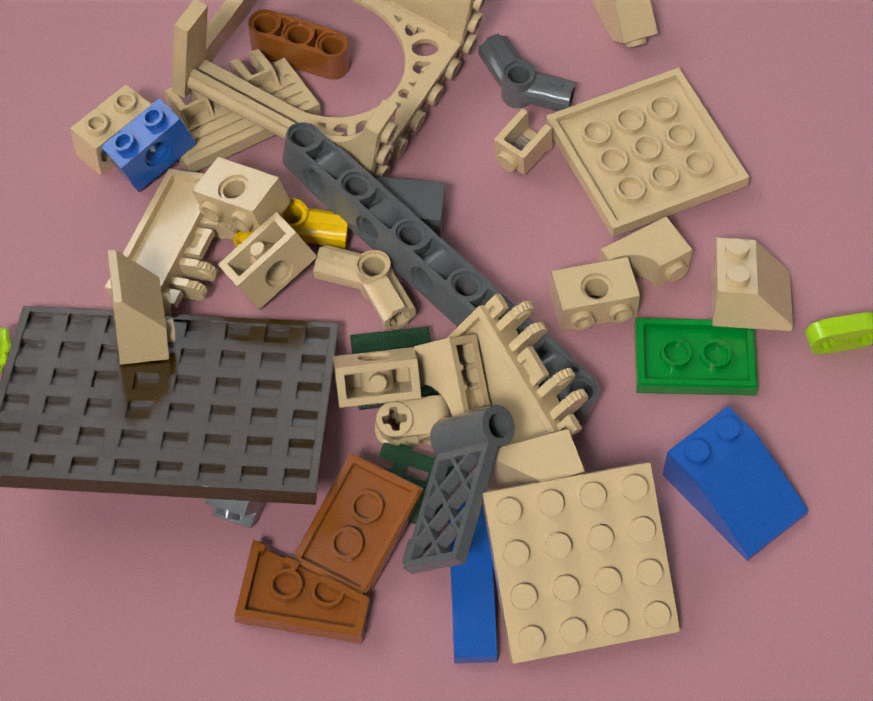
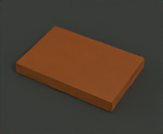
(358, 525)

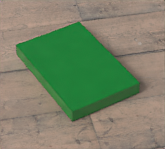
(694, 358)

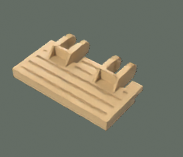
(223, 132)
(174, 233)
(515, 371)

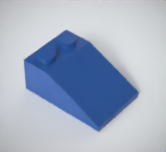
(734, 483)

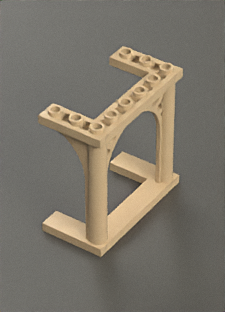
(443, 23)

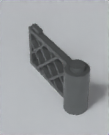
(457, 443)

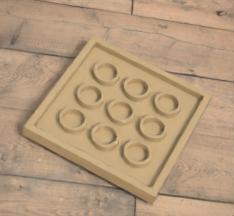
(646, 151)
(580, 562)

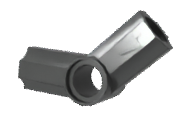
(520, 81)

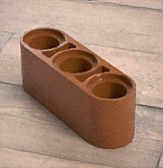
(301, 43)

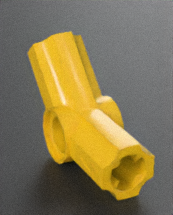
(311, 225)

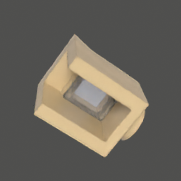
(520, 146)

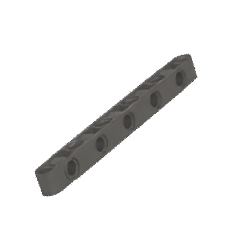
(410, 244)

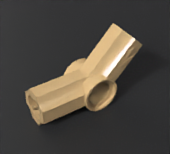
(355, 271)

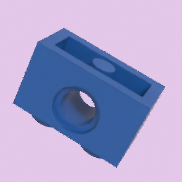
(149, 144)

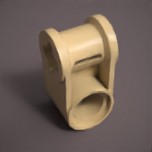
(414, 418)

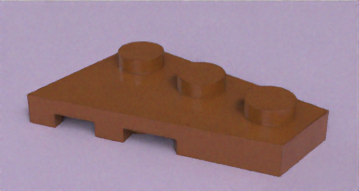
(292, 599)

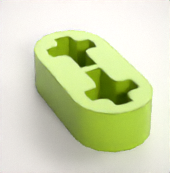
(840, 333)

